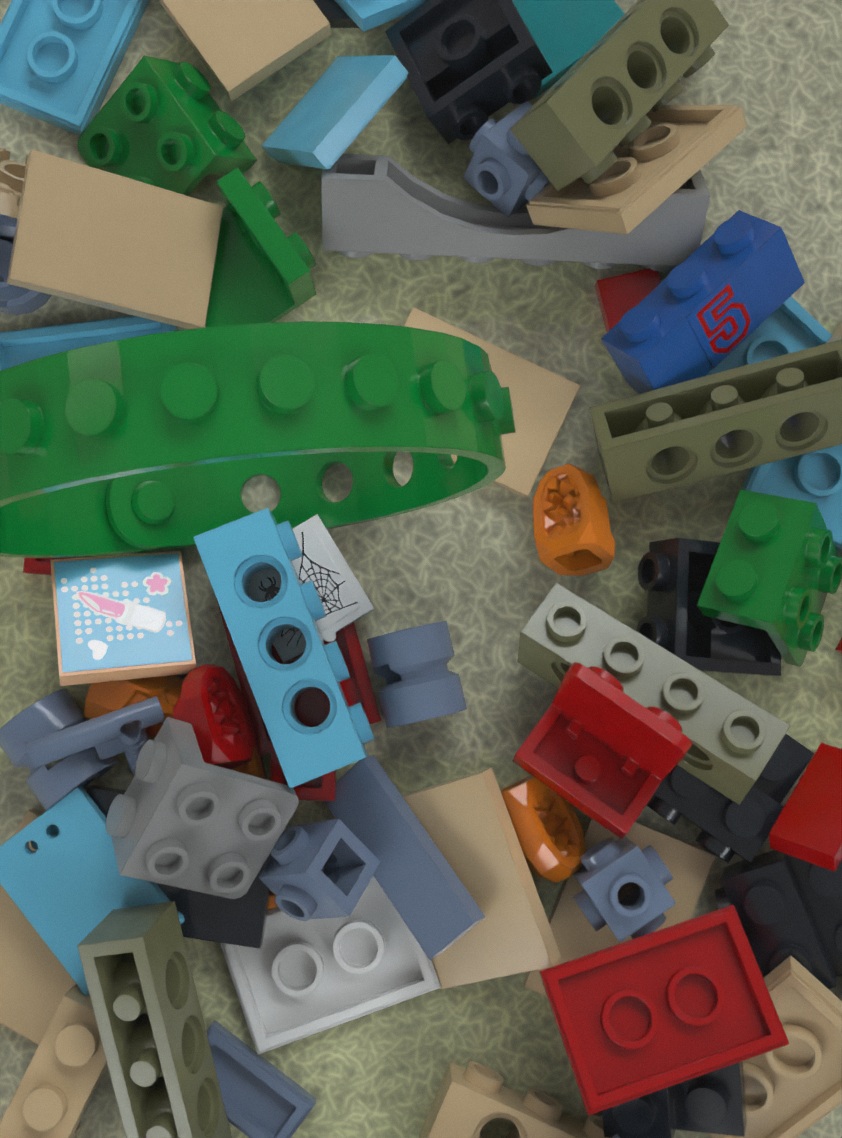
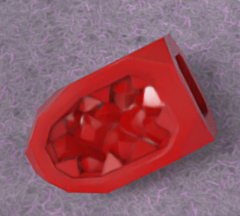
(218, 716)

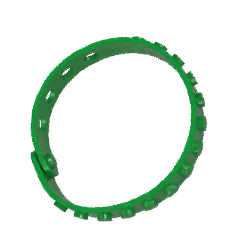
(163, 430)

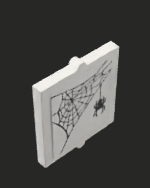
(333, 579)

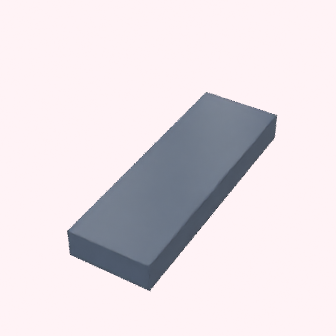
(411, 865)

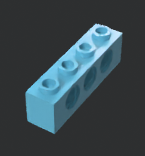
(231, 559)

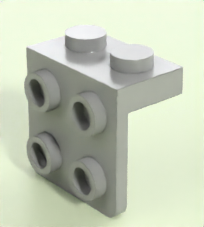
(195, 820)

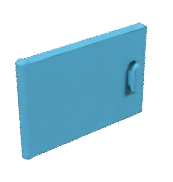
(70, 877)

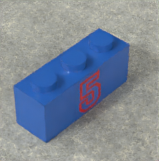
(705, 305)

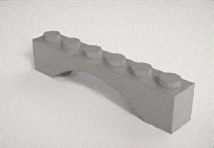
(382, 208)

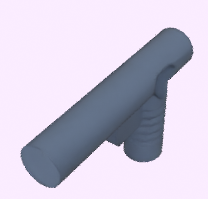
(107, 733)

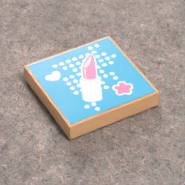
(121, 617)

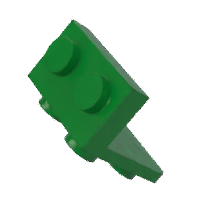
(165, 129)
(256, 267)
(774, 571)

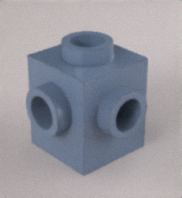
(502, 166)
(609, 867)
(319, 870)

